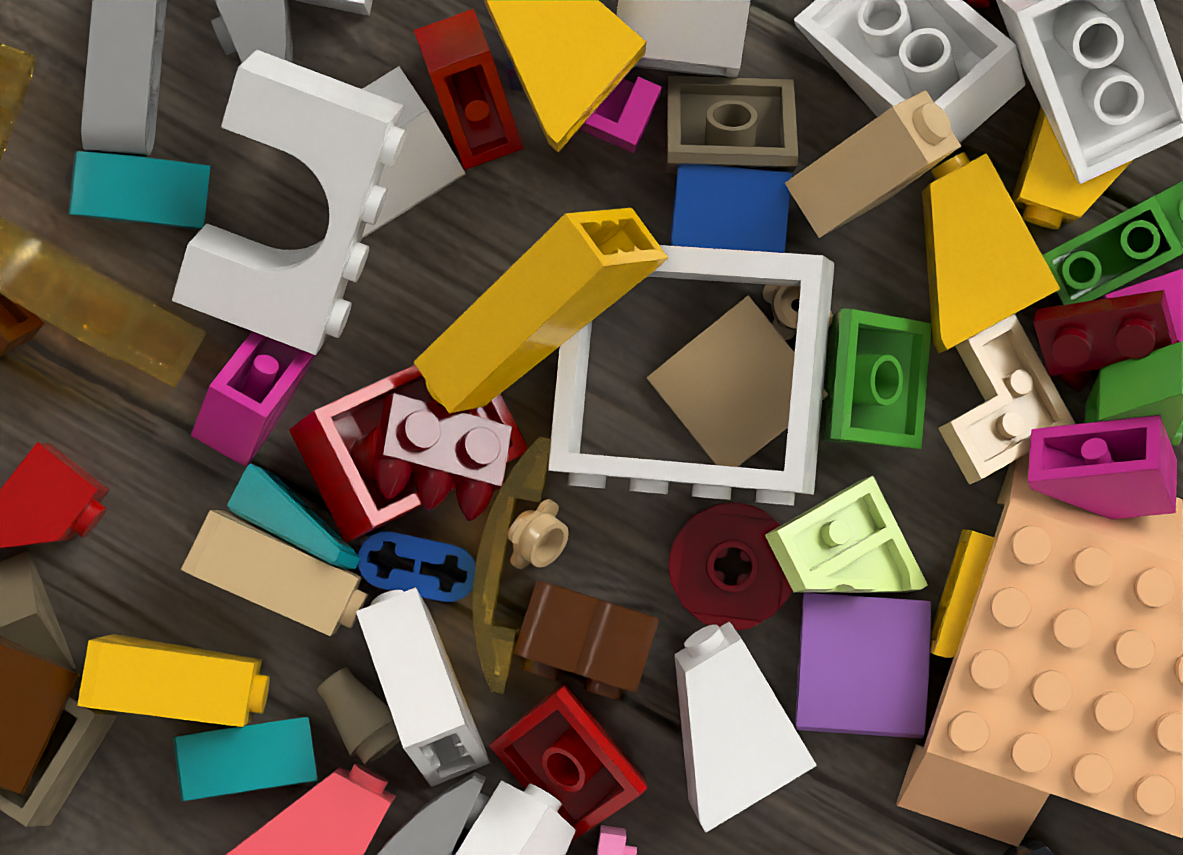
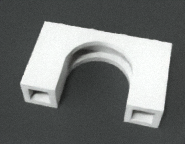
(346, 143)

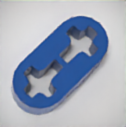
(421, 551)

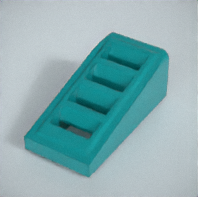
(276, 508)

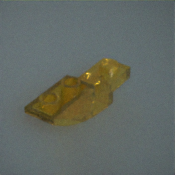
(94, 305)

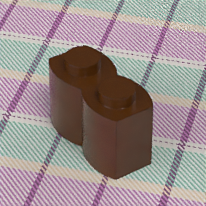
(585, 638)

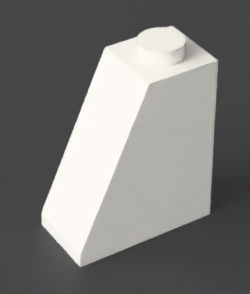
(421, 687)
(732, 727)

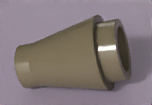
(359, 716)

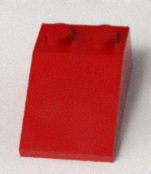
(341, 448)

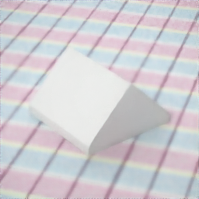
(425, 158)

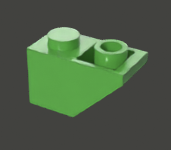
(1141, 389)

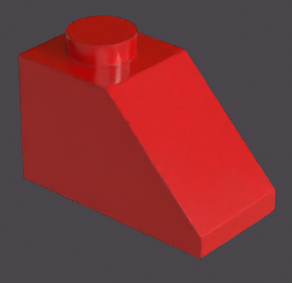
(469, 88)
(48, 500)

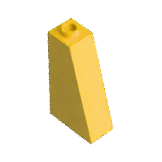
(539, 305)

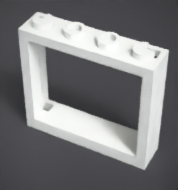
(806, 271)

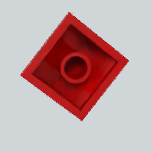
(571, 758)

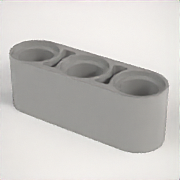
(123, 76)

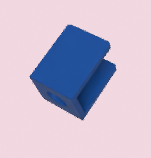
(730, 208)

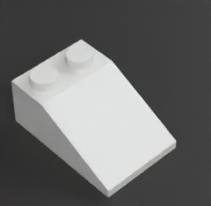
(913, 46)
(1099, 77)

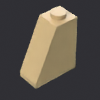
(873, 163)
(274, 573)

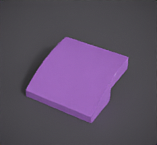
(863, 665)

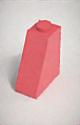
(328, 819)

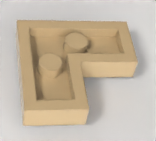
(1016, 400)

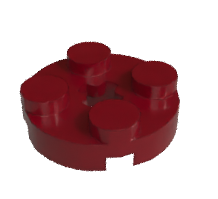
(703, 589)

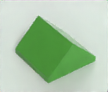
(877, 380)

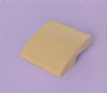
(731, 385)

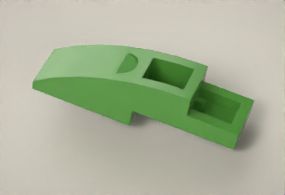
(1119, 248)

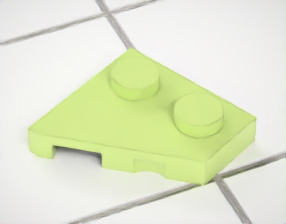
(847, 546)

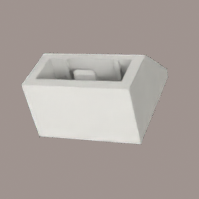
(689, 34)

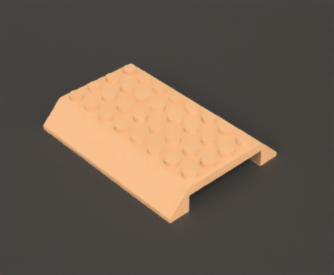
(1062, 674)

